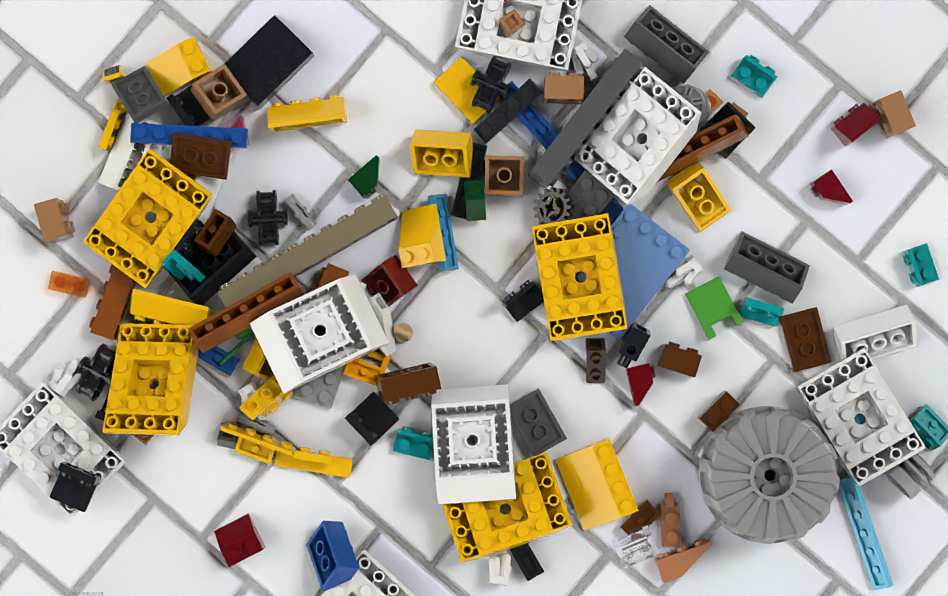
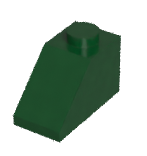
(367, 178)
(475, 200)

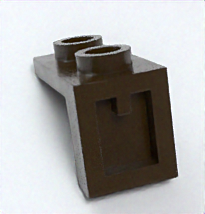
(595, 360)

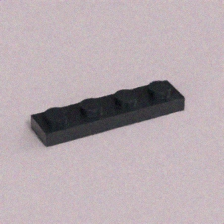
(508, 110)
(478, 157)

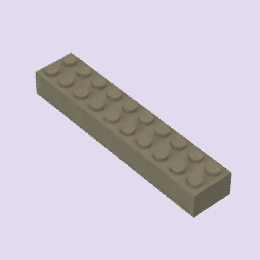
(313, 251)

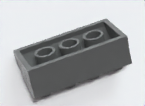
(666, 44)
(767, 267)

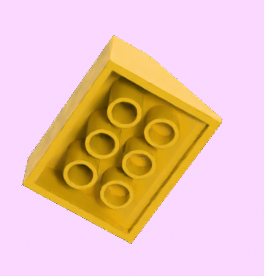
(596, 484)

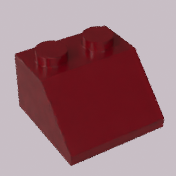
(855, 124)
(390, 281)
(239, 540)

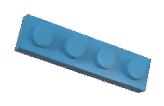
(446, 230)

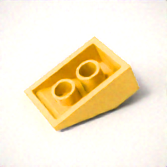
(178, 66)
(698, 196)
(420, 237)

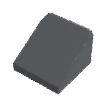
(227, 440)

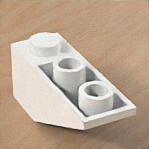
(383, 315)

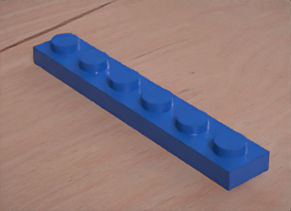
(163, 133)

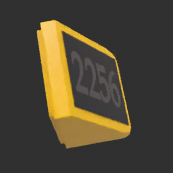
(113, 74)

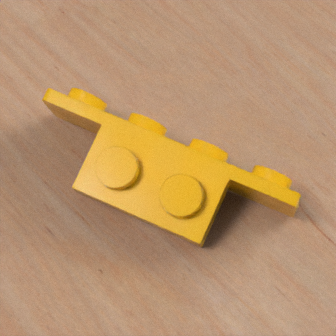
(265, 399)
(256, 445)
(315, 462)

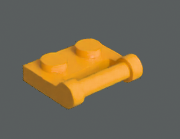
(365, 371)

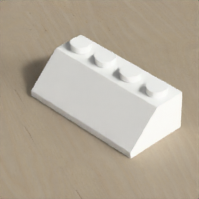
(878, 334)

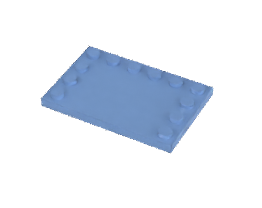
(644, 259)

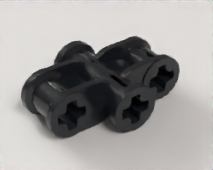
(491, 84)
(267, 210)
(95, 378)

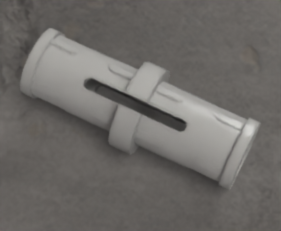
(300, 212)
(256, 424)

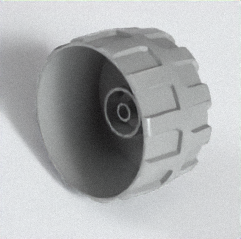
(735, 469)

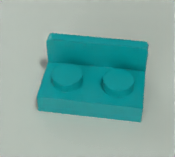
(754, 75)
(920, 265)
(180, 267)
(760, 311)
(929, 427)
(413, 443)

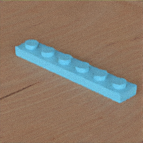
(865, 534)

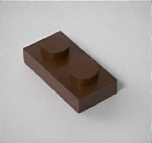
(645, 516)

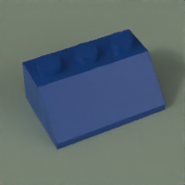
(332, 554)

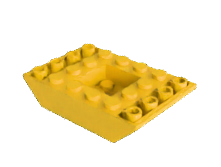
(126, 235)
(576, 306)
(144, 356)
(535, 513)

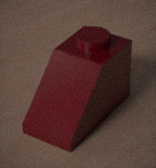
(830, 189)
(640, 381)

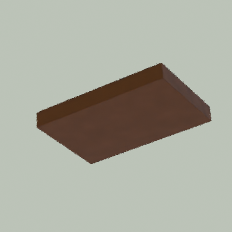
(201, 155)
(805, 339)

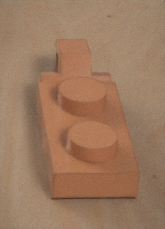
(670, 522)

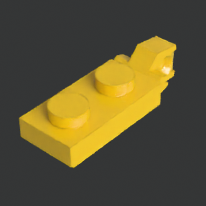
(113, 123)

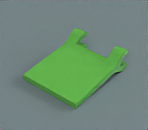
(712, 305)

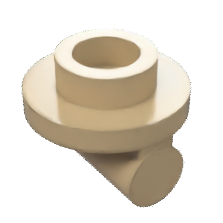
(403, 332)

